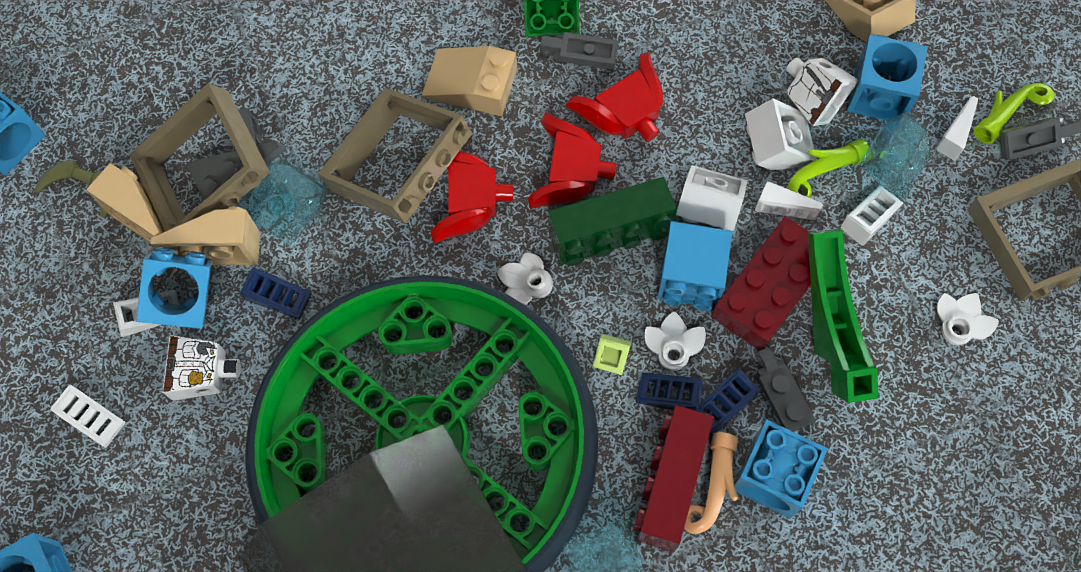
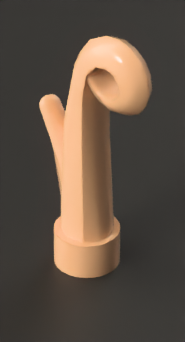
(721, 478)

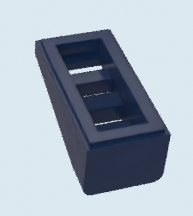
(257, 276)
(744, 383)
(693, 384)

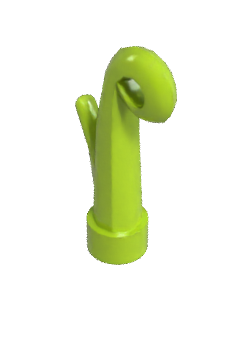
(989, 128)
(828, 161)

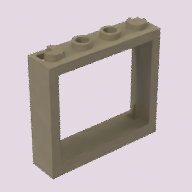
(176, 132)
(368, 134)
(981, 213)

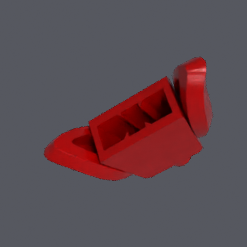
(627, 105)
(573, 165)
(470, 197)

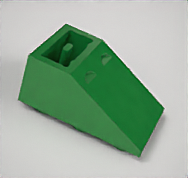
(551, 17)

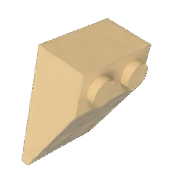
(874, 16)
(472, 78)
(126, 201)
(224, 236)

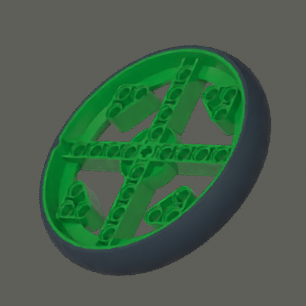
(442, 299)

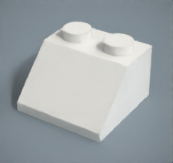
(779, 136)
(711, 198)

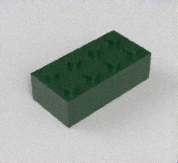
(611, 221)

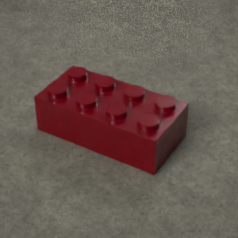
(768, 286)
(675, 478)

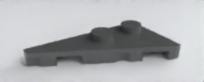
(216, 170)

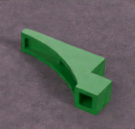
(835, 321)

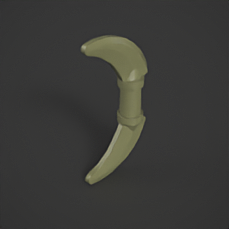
(66, 170)

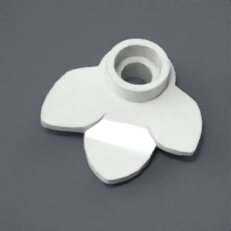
(522, 275)
(967, 316)
(674, 337)

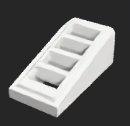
(956, 136)
(785, 202)
(859, 227)
(131, 305)
(73, 402)

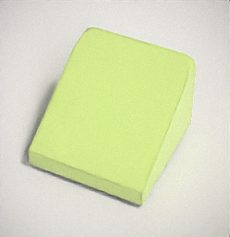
(611, 354)

